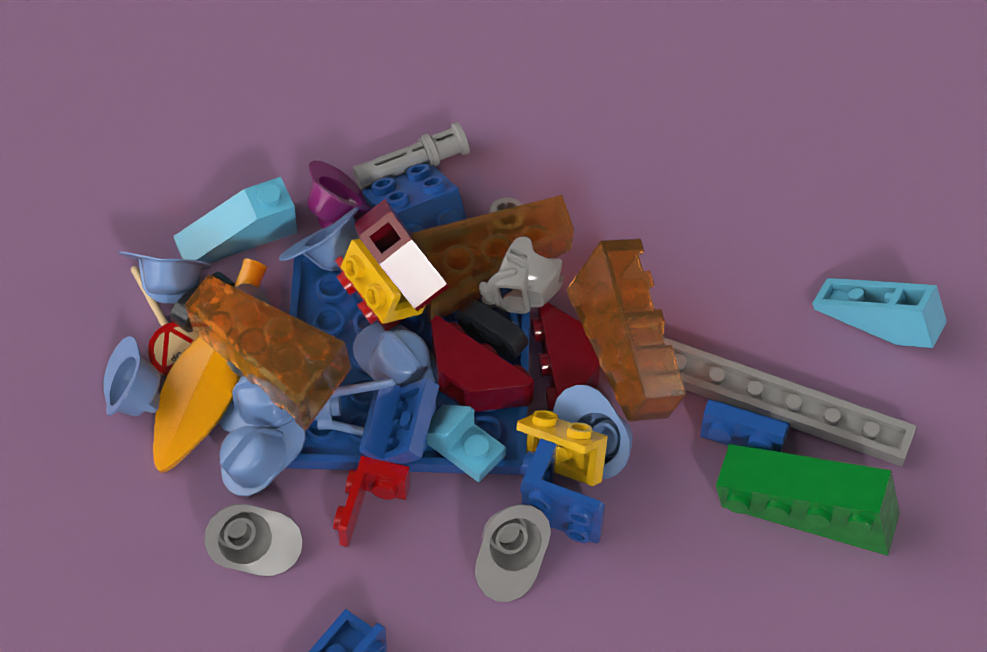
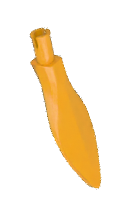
(196, 392)

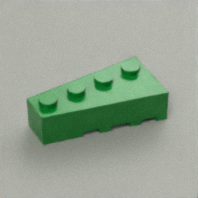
(812, 495)

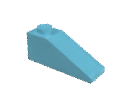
(240, 223)
(889, 310)

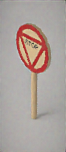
(167, 341)

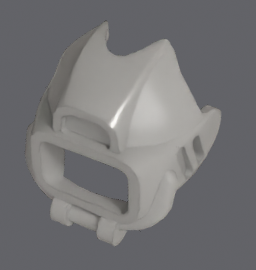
(528, 274)

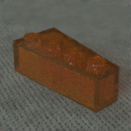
(476, 246)
(627, 330)
(271, 348)

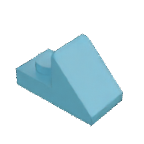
(463, 442)

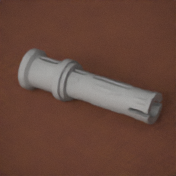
(426, 151)

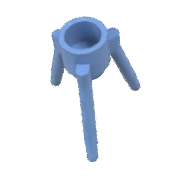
(333, 406)

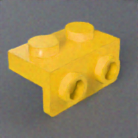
(375, 284)
(578, 450)

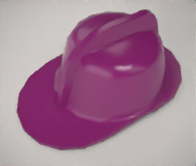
(333, 194)

